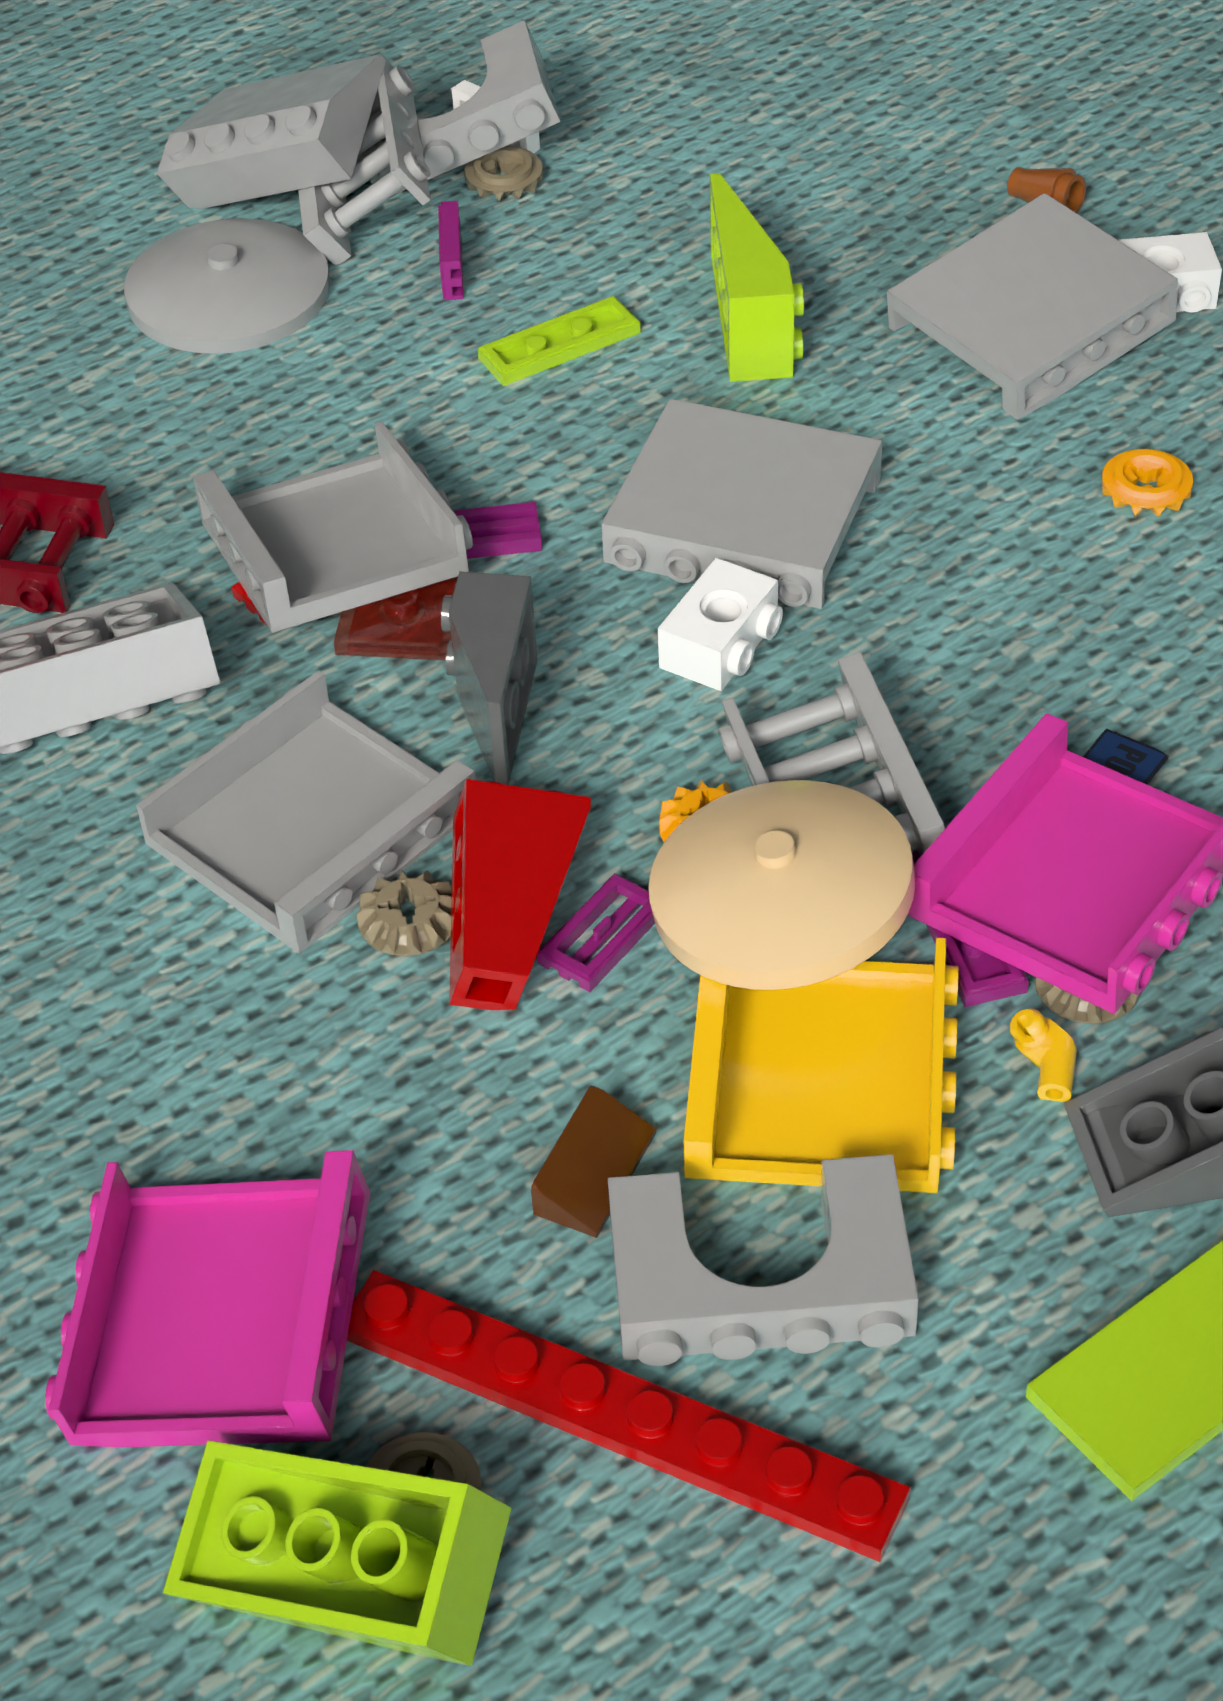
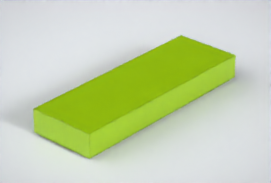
(558, 340)

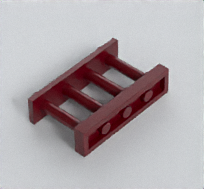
(47, 505)

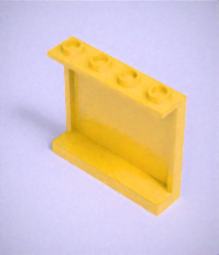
(824, 1076)

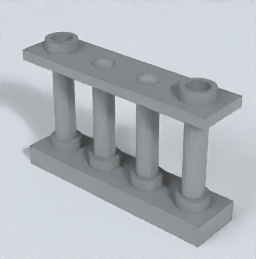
(325, 208)
(874, 740)

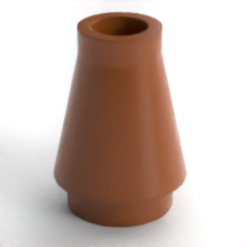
(1058, 183)

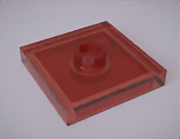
(397, 625)

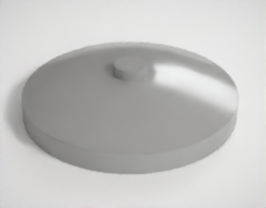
(226, 285)

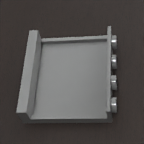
(1037, 302)
(740, 493)
(336, 535)
(301, 814)

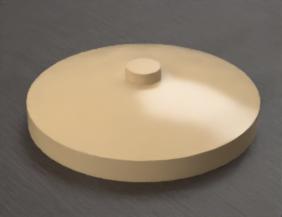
(782, 884)

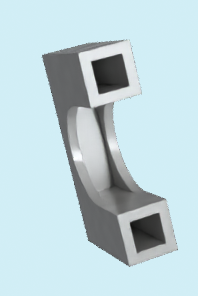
(505, 109)
(680, 1308)

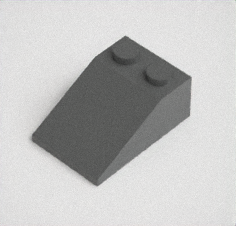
(492, 660)
(1156, 1131)

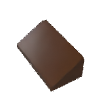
(597, 1144)

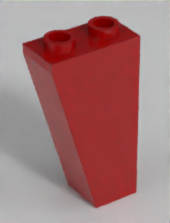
(505, 881)

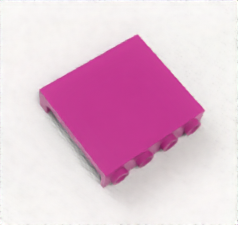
(1071, 870)
(211, 1311)

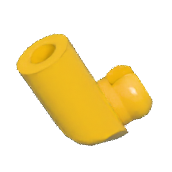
(1047, 1048)

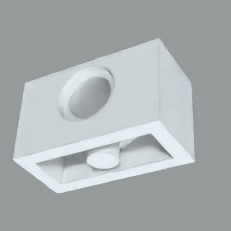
(1190, 260)
(719, 624)

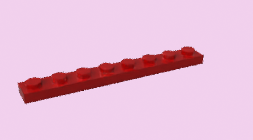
(630, 1415)

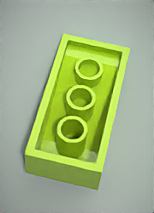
(752, 291)
(341, 1549)

